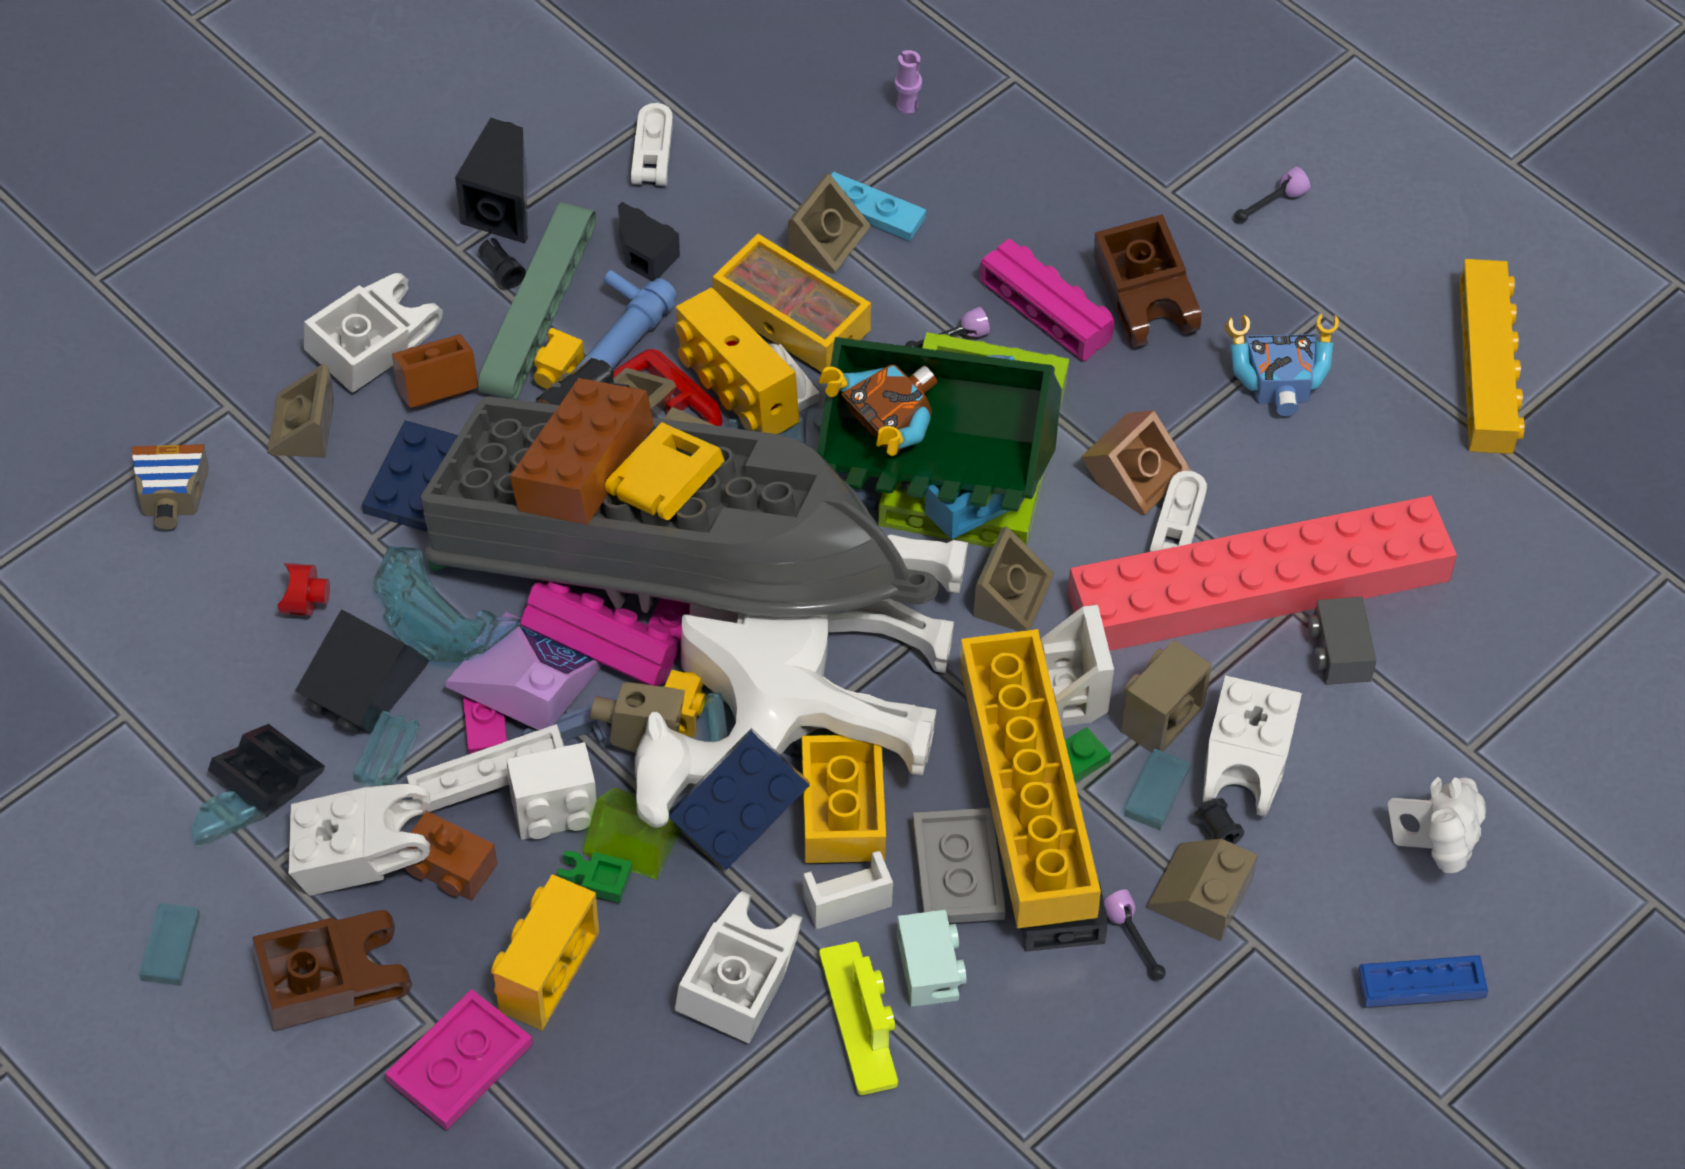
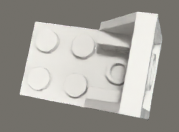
(1079, 667)

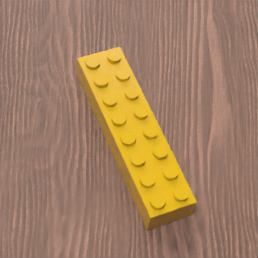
(1029, 779)

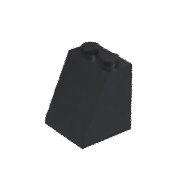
(494, 183)
(359, 673)

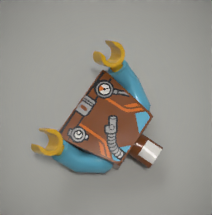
(885, 402)

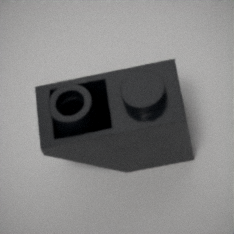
(646, 243)

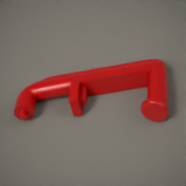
(686, 392)

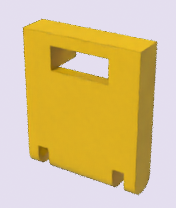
(660, 476)

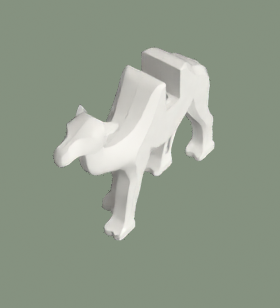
(777, 683)

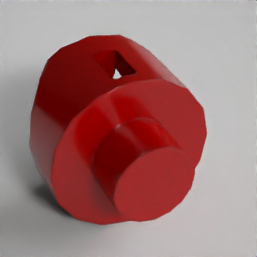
(303, 590)

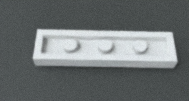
(480, 770)

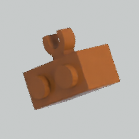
(435, 371)
(456, 858)

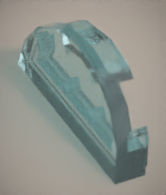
(223, 816)

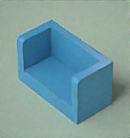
(960, 516)

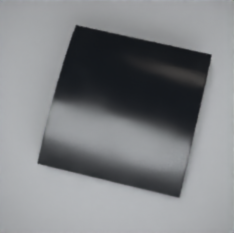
(266, 768)

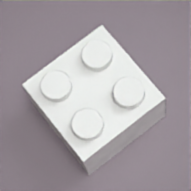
(552, 791)

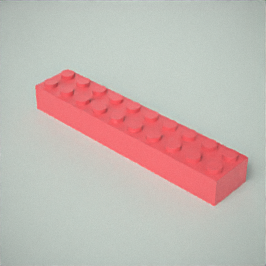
(1265, 572)

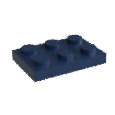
(406, 473)
(738, 798)

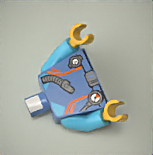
(1281, 366)

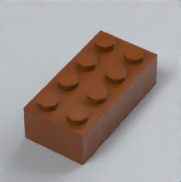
(580, 450)

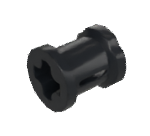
(1218, 821)

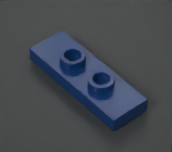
(1422, 981)

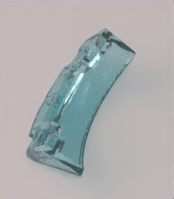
(424, 619)

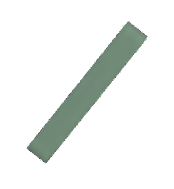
(537, 301)

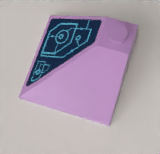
(525, 677)

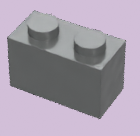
(1343, 640)

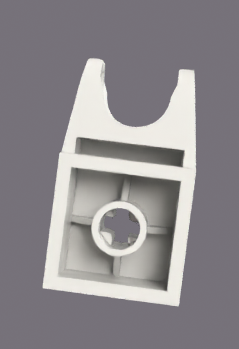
(365, 328)
(1250, 740)
(354, 836)
(737, 971)

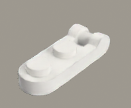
(652, 144)
(1180, 510)

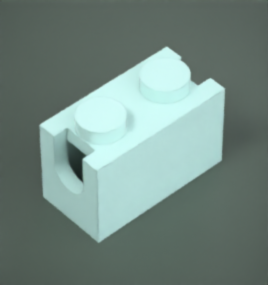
(929, 957)

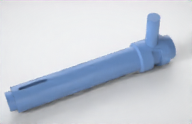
(641, 315)

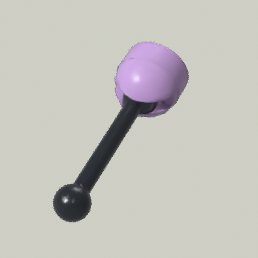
(1292, 183)
(973, 324)
(1120, 910)

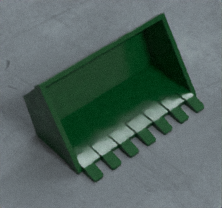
(985, 434)

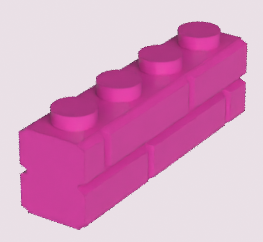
(1047, 299)
(601, 632)

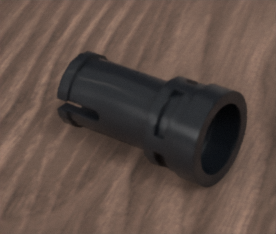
(505, 268)

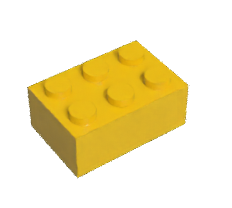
(843, 800)
(545, 951)

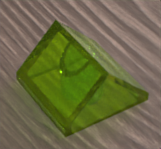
(621, 834)

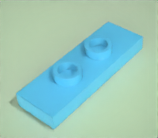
(882, 208)

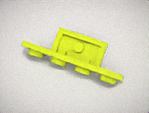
(861, 1016)

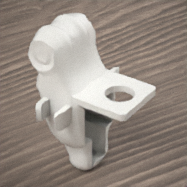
(1446, 821)

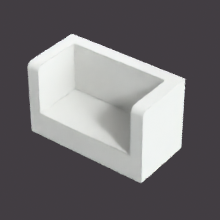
(848, 895)

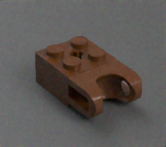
(1145, 277)
(336, 968)

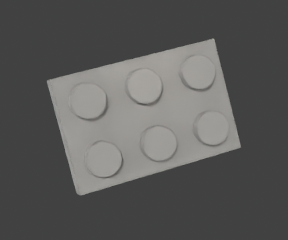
(959, 864)

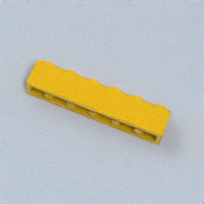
(1489, 357)

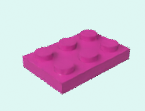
(459, 1059)

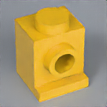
(557, 358)
(693, 701)

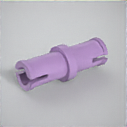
(908, 82)

